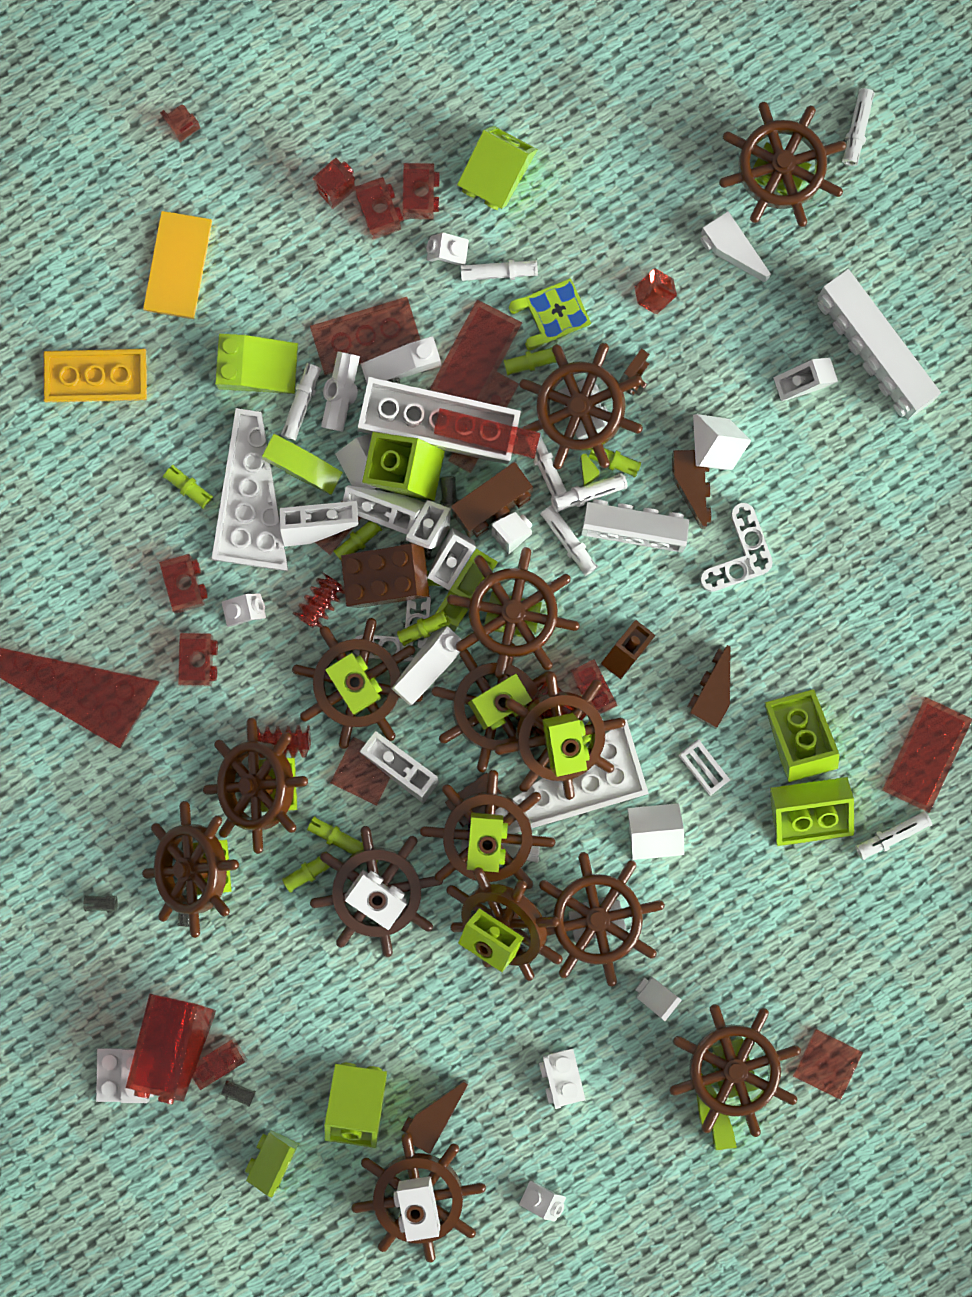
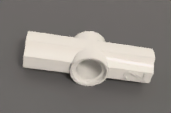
(340, 391)

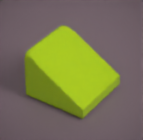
(588, 469)

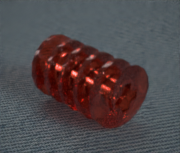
(320, 601)
(299, 742)

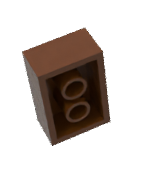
(492, 500)
(385, 576)

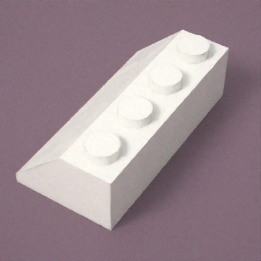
(635, 527)

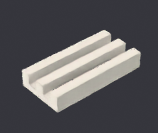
(690, 750)

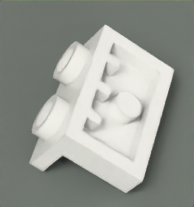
(563, 1078)

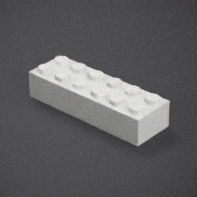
(877, 345)
(414, 413)

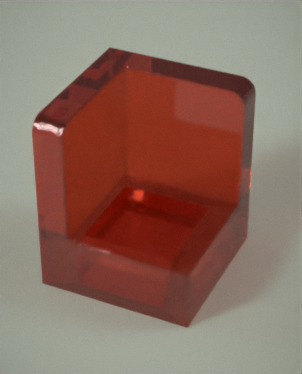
(181, 122)
(655, 291)

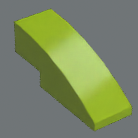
(301, 464)
(465, 586)
(722, 1130)

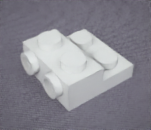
(112, 1076)

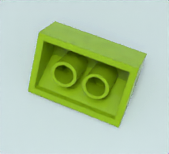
(812, 811)

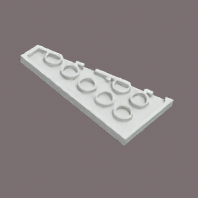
(248, 509)
(592, 789)

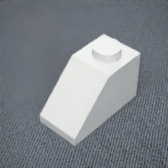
(805, 378)
(430, 525)
(451, 558)

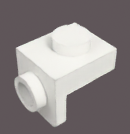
(447, 249)
(243, 609)
(542, 1201)

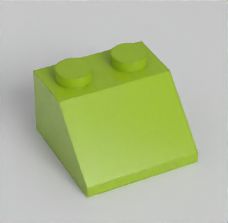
(271, 1163)

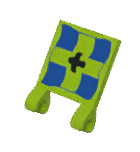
(555, 312)

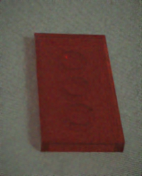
(365, 333)
(476, 353)
(927, 754)

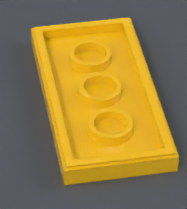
(177, 265)
(95, 375)

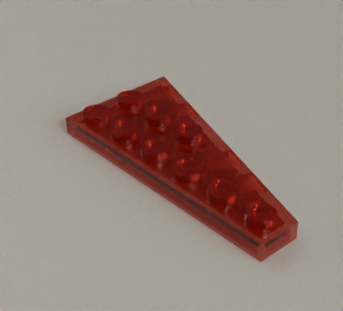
(90, 696)

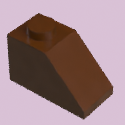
(628, 649)

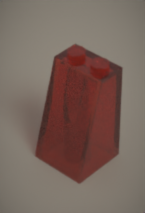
(168, 1048)

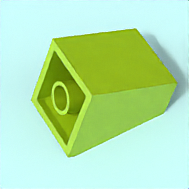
(496, 167)
(403, 465)
(355, 1105)

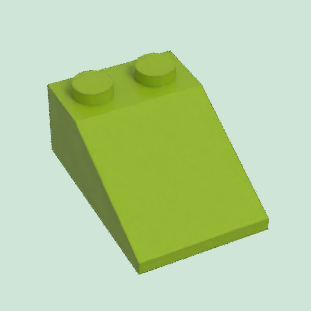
(256, 364)
(802, 735)

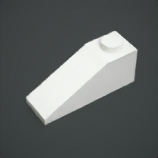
(732, 245)
(403, 361)
(385, 508)
(315, 522)
(511, 531)
(427, 665)
(400, 767)
(657, 997)

